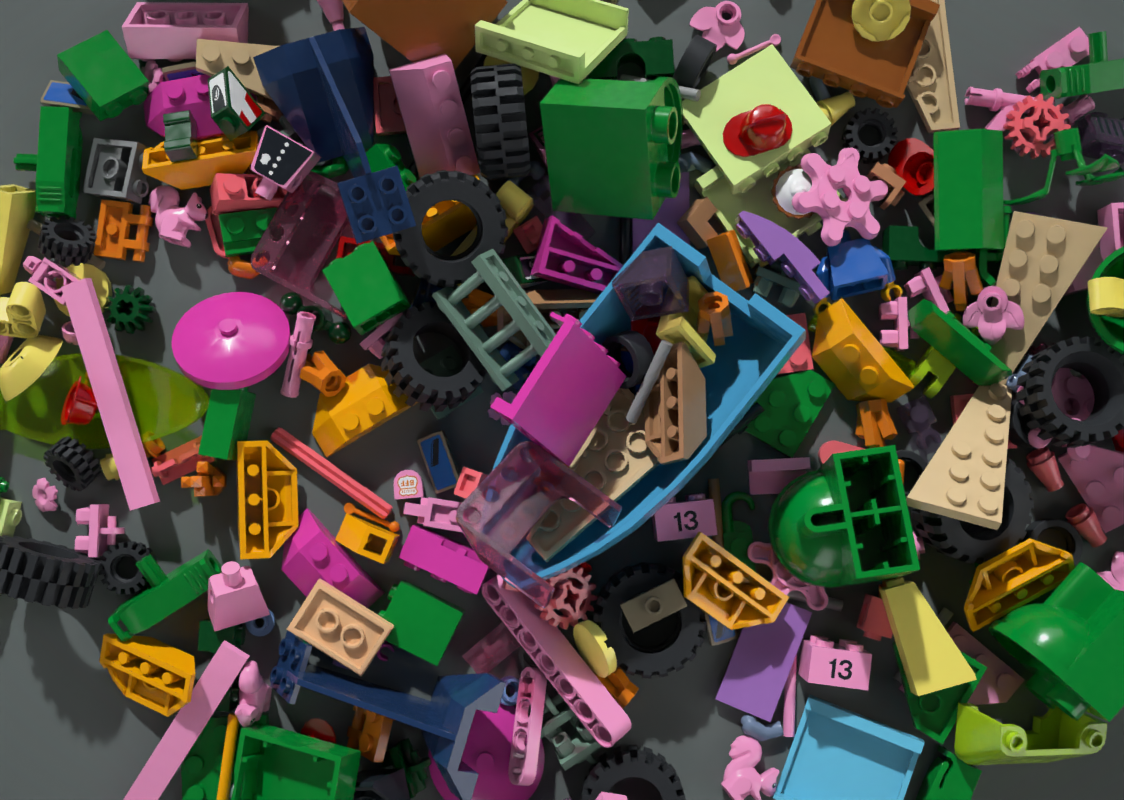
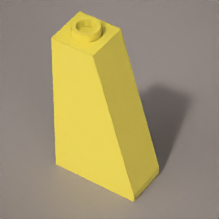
(16, 210)
(923, 643)

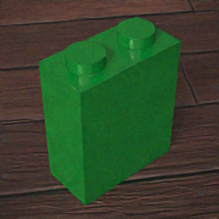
(103, 75)
(366, 287)
(226, 422)
(421, 621)

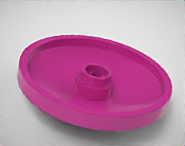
(231, 340)
(489, 755)

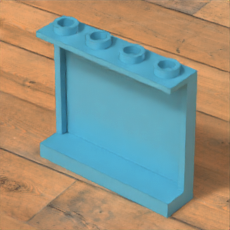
(846, 757)

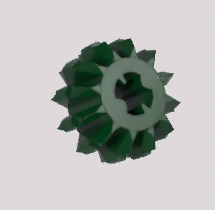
(139, 311)

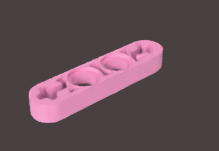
(525, 759)

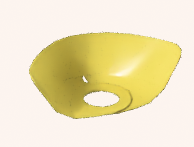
(21, 373)

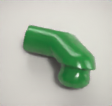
(338, 168)

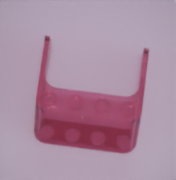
(302, 237)
(513, 501)

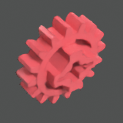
(1027, 136)
(576, 601)

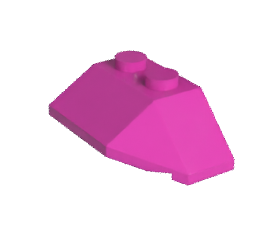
(178, 96)
(315, 554)

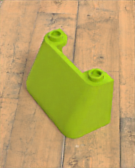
(1052, 738)

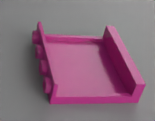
(564, 392)

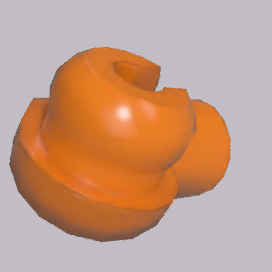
(241, 268)

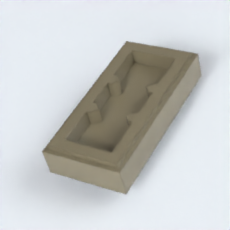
(653, 605)

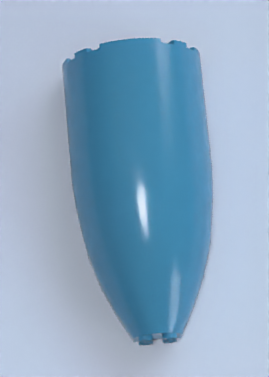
(741, 372)

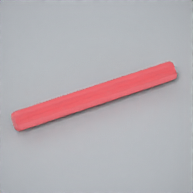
(331, 473)

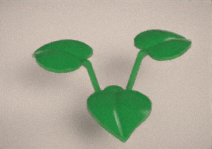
(1069, 148)

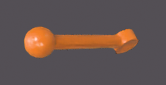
(350, 508)

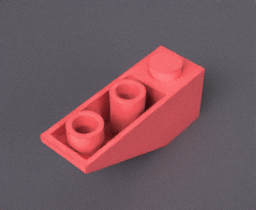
(237, 194)

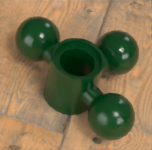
(338, 332)

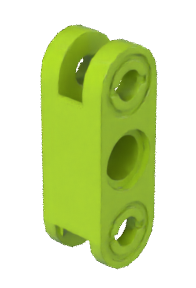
(937, 365)

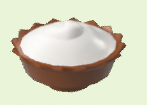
(786, 186)

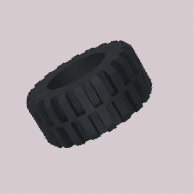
(500, 121)
(488, 214)
(980, 542)
(642, 659)

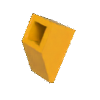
(367, 539)

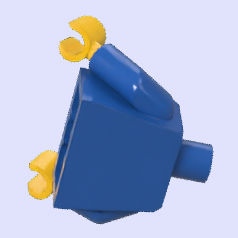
(855, 269)

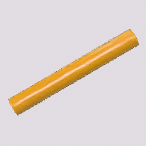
(228, 757)

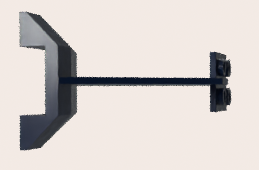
(328, 100)
(443, 720)

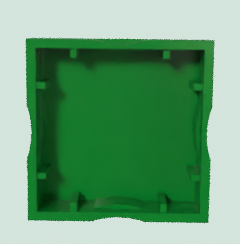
(292, 766)

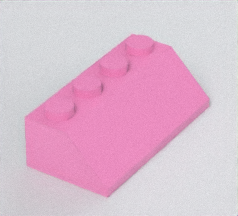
(172, 29)
(434, 116)

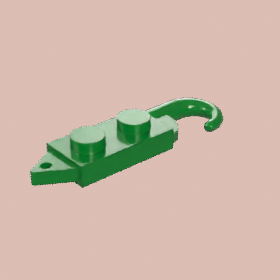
(737, 534)

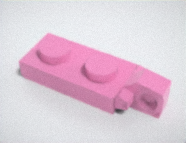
(435, 513)

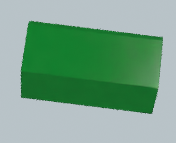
(968, 190)

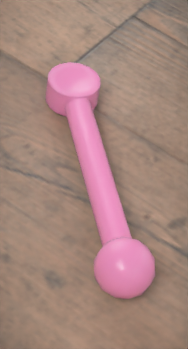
(775, 39)

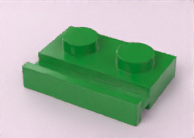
(244, 230)

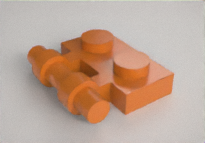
(114, 231)
(373, 737)

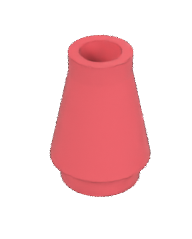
(1045, 467)
(1086, 523)

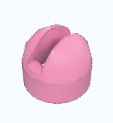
(69, 333)

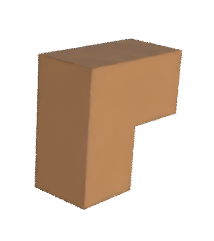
(695, 222)

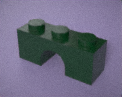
(652, 56)
(906, 250)
(211, 641)

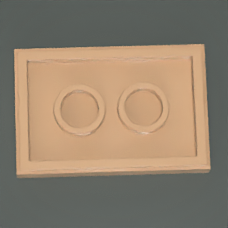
(340, 627)

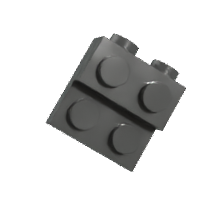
(116, 171)

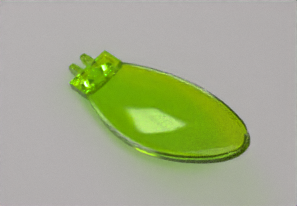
(159, 399)

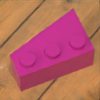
(571, 260)
(444, 559)

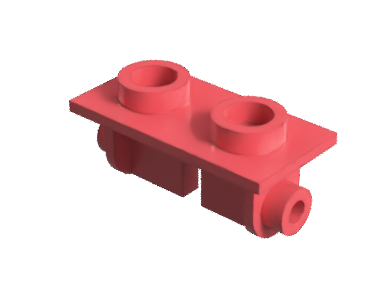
(178, 461)

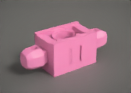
(43, 274)

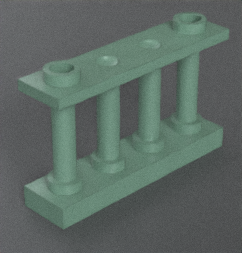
(516, 302)

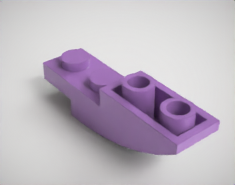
(777, 243)

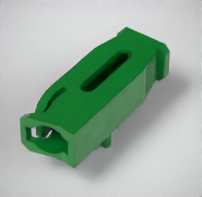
(1086, 78)
(56, 162)
(164, 594)
(949, 779)

